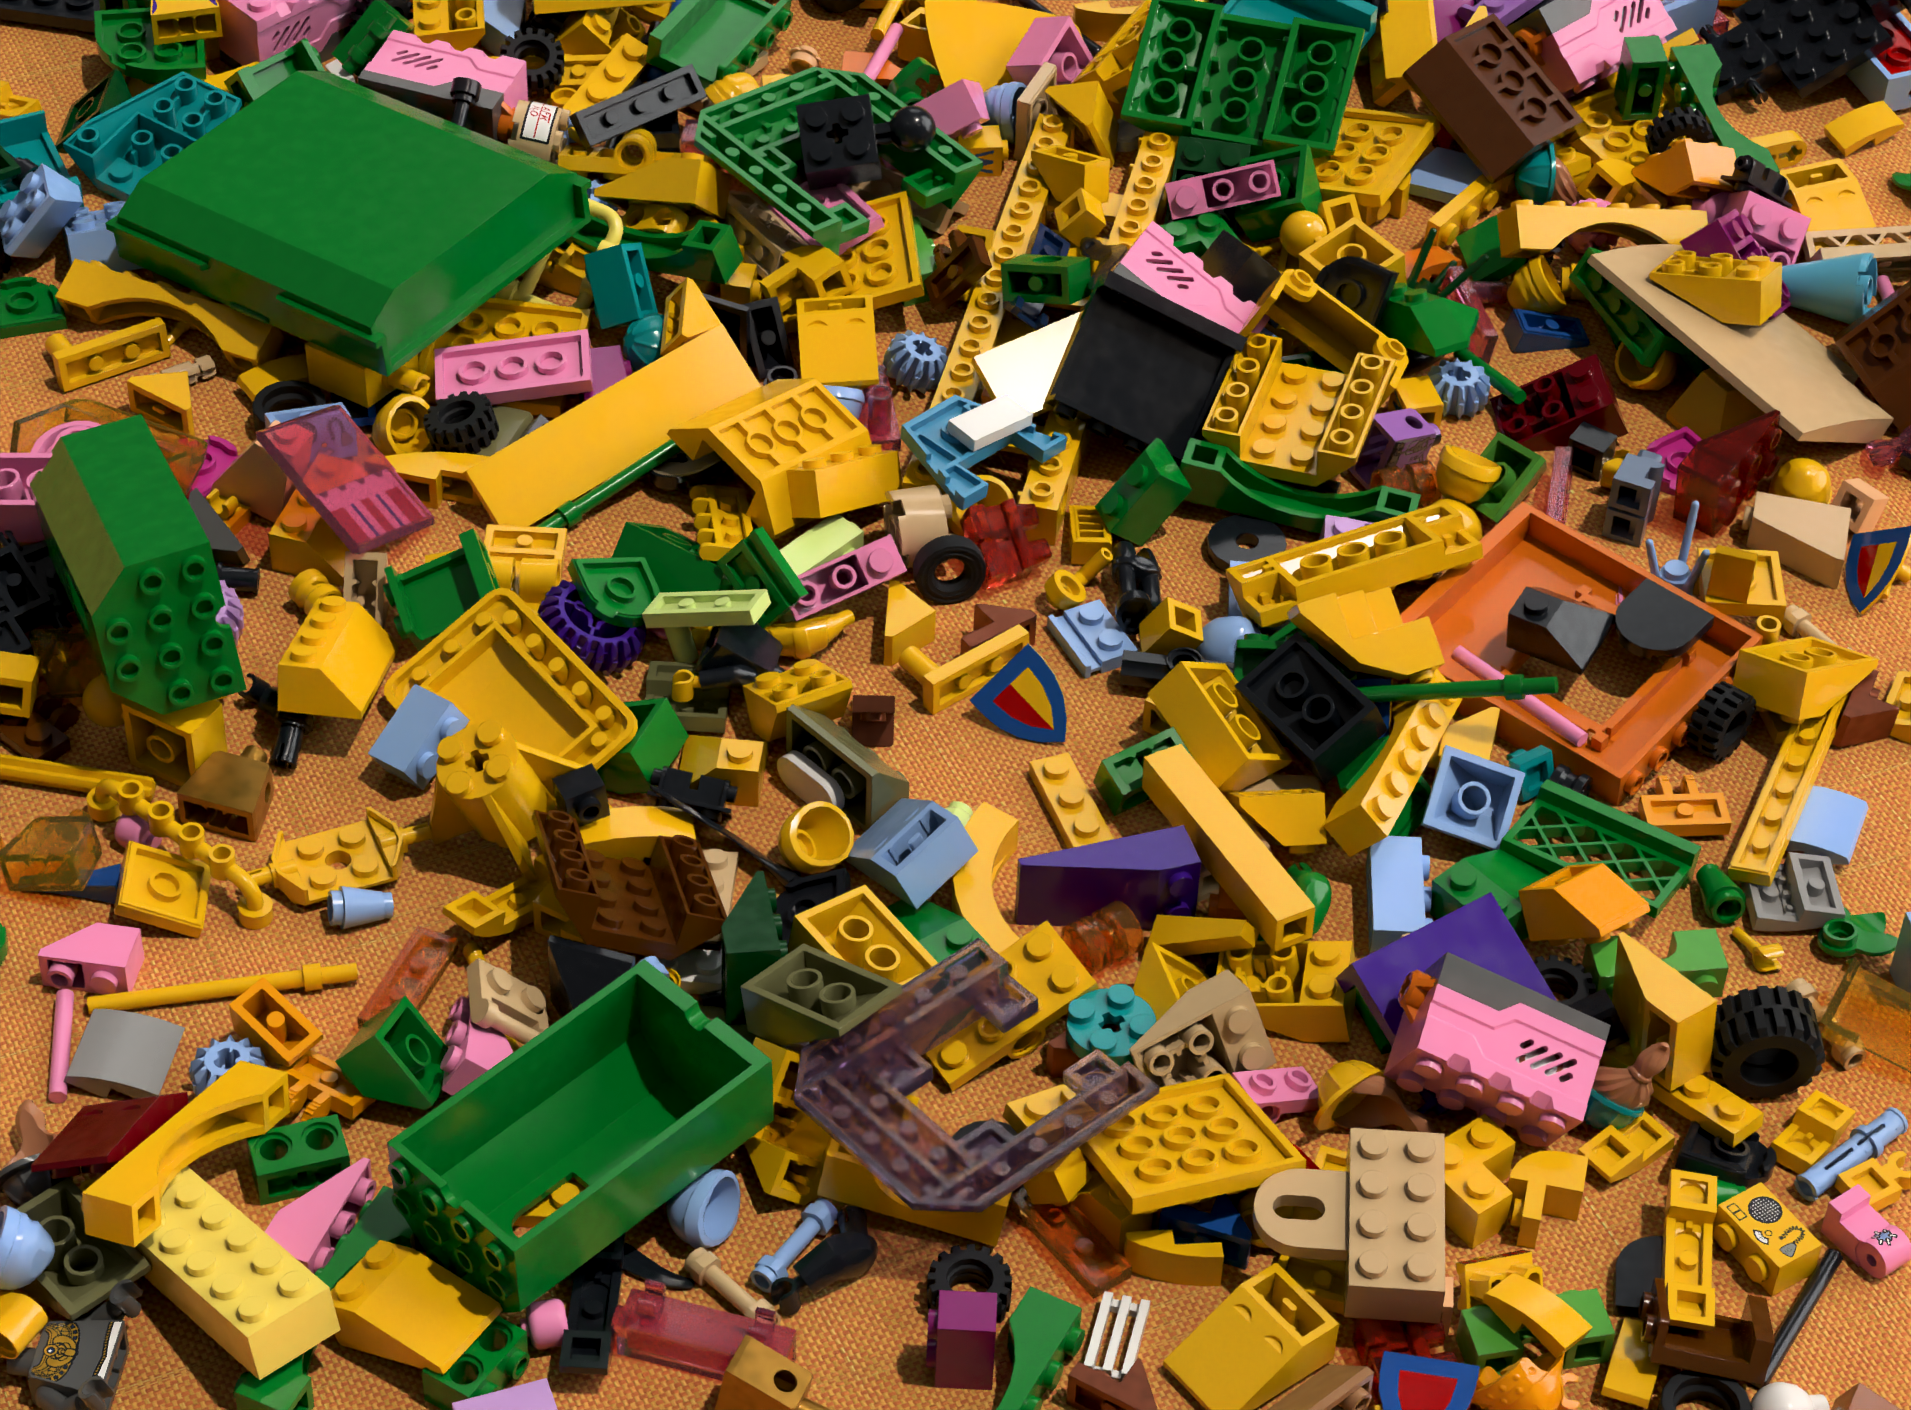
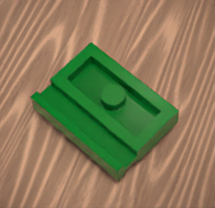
(760, 565)

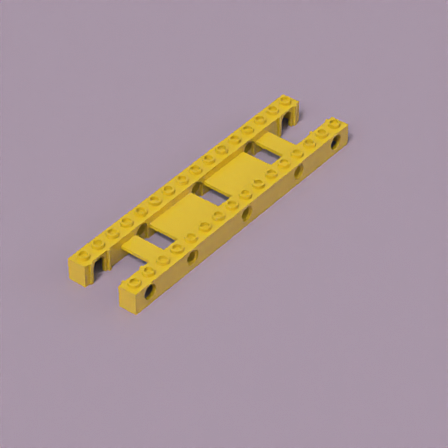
(990, 325)

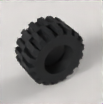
(1766, 1043)

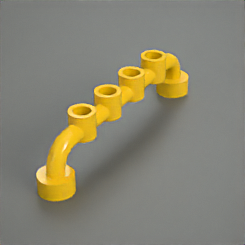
(127, 797)

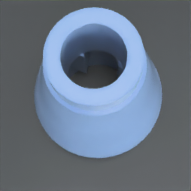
(358, 906)

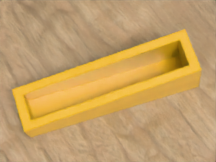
(1201, 935)

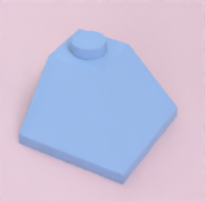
(1472, 798)

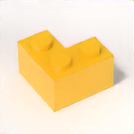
(1475, 1166)

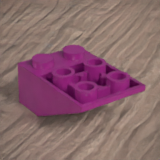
(1733, 236)

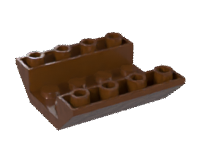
(1493, 97)
(1881, 353)
(629, 904)

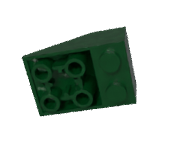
(1203, 157)
(749, 944)

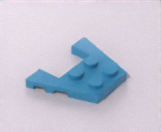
(949, 458)

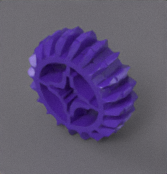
(595, 642)

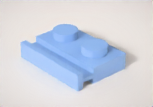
(1090, 637)

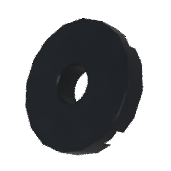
(1238, 530)

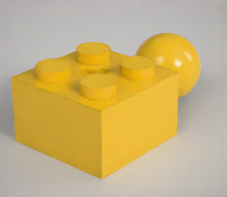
(1306, 237)
(158, 743)

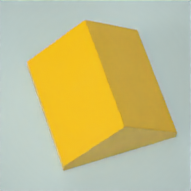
(1090, 113)

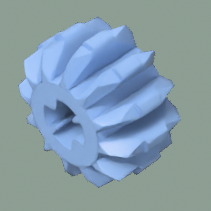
(915, 361)
(1461, 387)
(219, 1058)

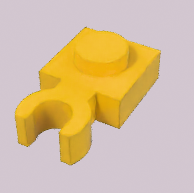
(1881, 1182)

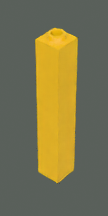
(1229, 848)

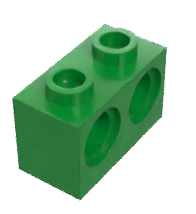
(1122, 774)
(297, 1158)
(483, 1368)

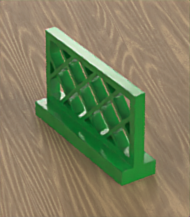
(1602, 832)

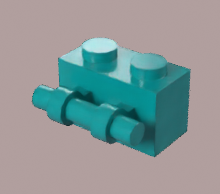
(620, 285)

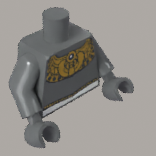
(83, 1358)

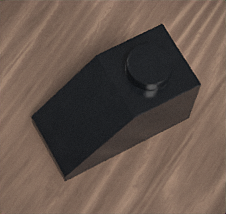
(767, 337)

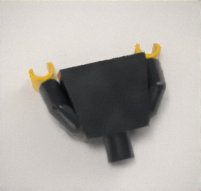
(728, 659)

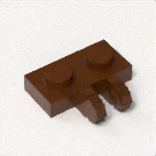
(956, 269)
(35, 735)

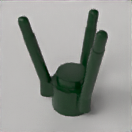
(1432, 288)

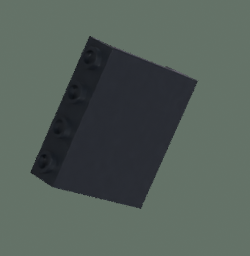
(1142, 367)

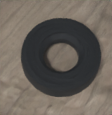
(940, 550)

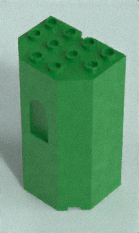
(136, 567)
(619, 1095)

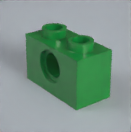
(1640, 77)
(1046, 278)

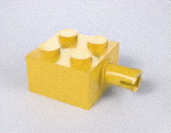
(358, 382)

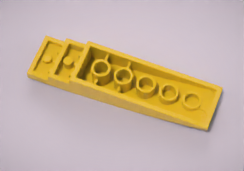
(609, 430)

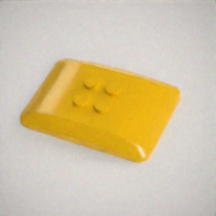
(515, 670)

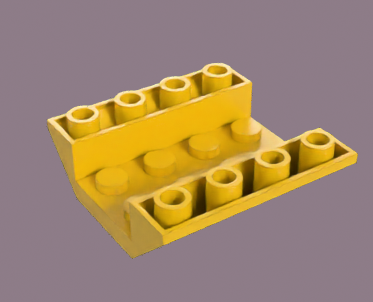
(1293, 417)
(770, 434)

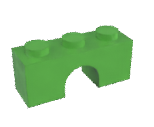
(1691, 952)
(1489, 1342)

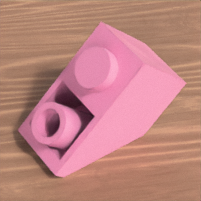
(94, 959)

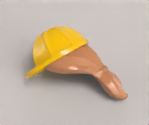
(1361, 1097)

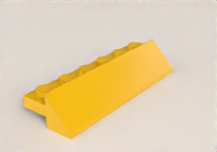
(1397, 44)
(1116, 59)
(1363, 558)

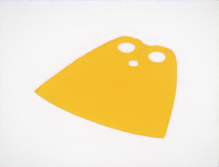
(976, 38)

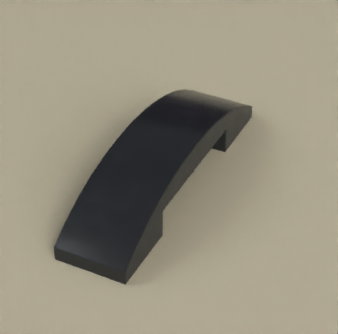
(594, 1297)

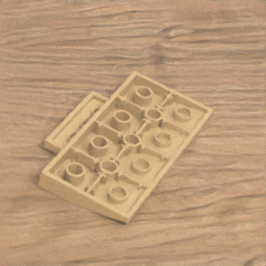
(1768, 363)

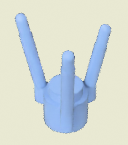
(1677, 571)

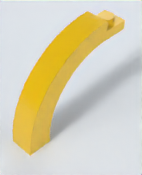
(972, 892)

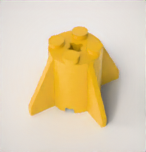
(493, 787)

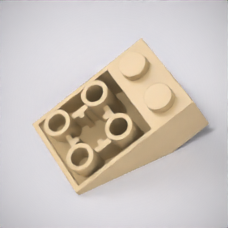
(1205, 1035)

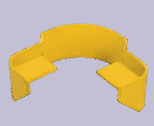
(1611, 467)

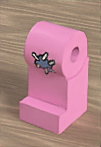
(1865, 1234)

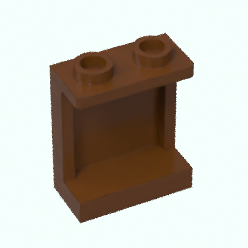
(1733, 1350)

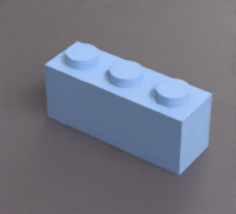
(1396, 889)

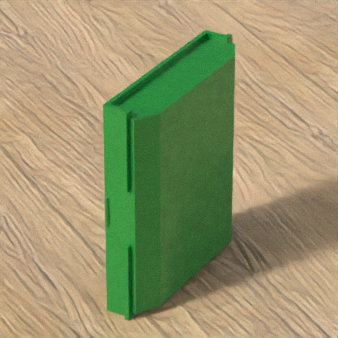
(349, 218)

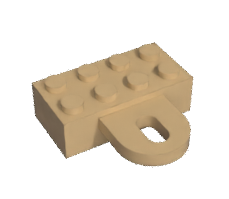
(1376, 1217)

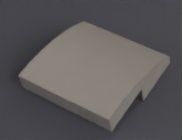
(1799, 898)
(124, 1054)

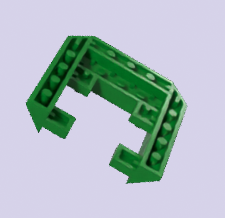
(760, 140)

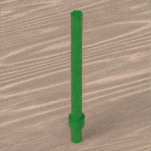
(571, 512)
(1512, 687)

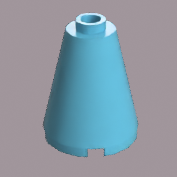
(1833, 286)

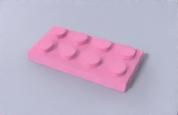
(517, 367)

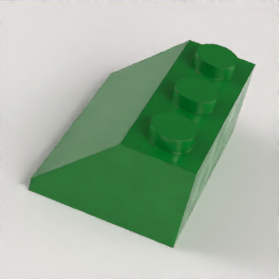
(671, 558)

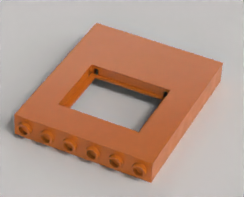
(1537, 551)

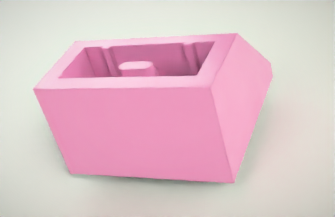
(1774, 225)

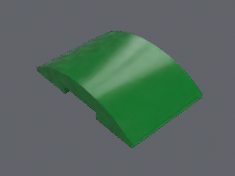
(1242, 78)

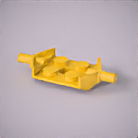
(369, 847)

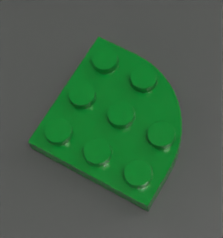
(127, 44)

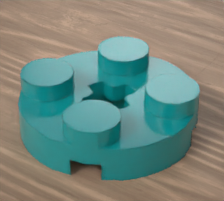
(1108, 1006)

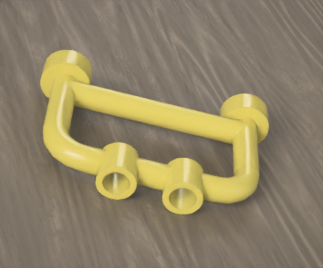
(523, 290)

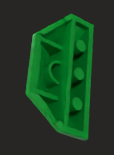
(1427, 321)

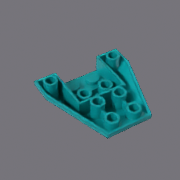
(147, 131)

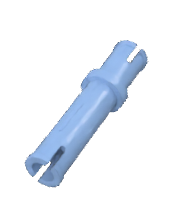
(1863, 1144)

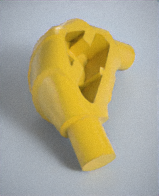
(810, 635)

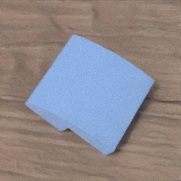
(1829, 825)

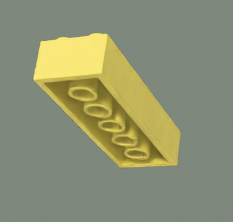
(235, 1278)

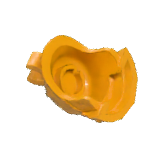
(1526, 1386)

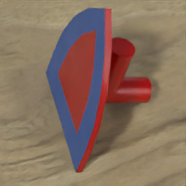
(1425, 1383)

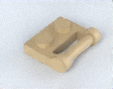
(505, 1002)

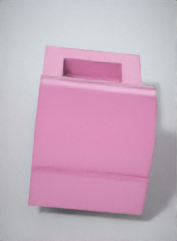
(1280, 1090)

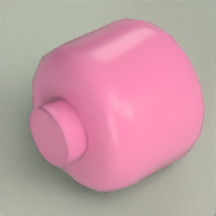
(136, 830)
(545, 1323)

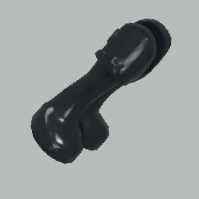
(1137, 583)

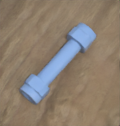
(817, 1219)

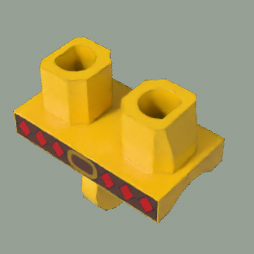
(1484, 1273)

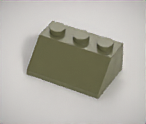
(866, 781)

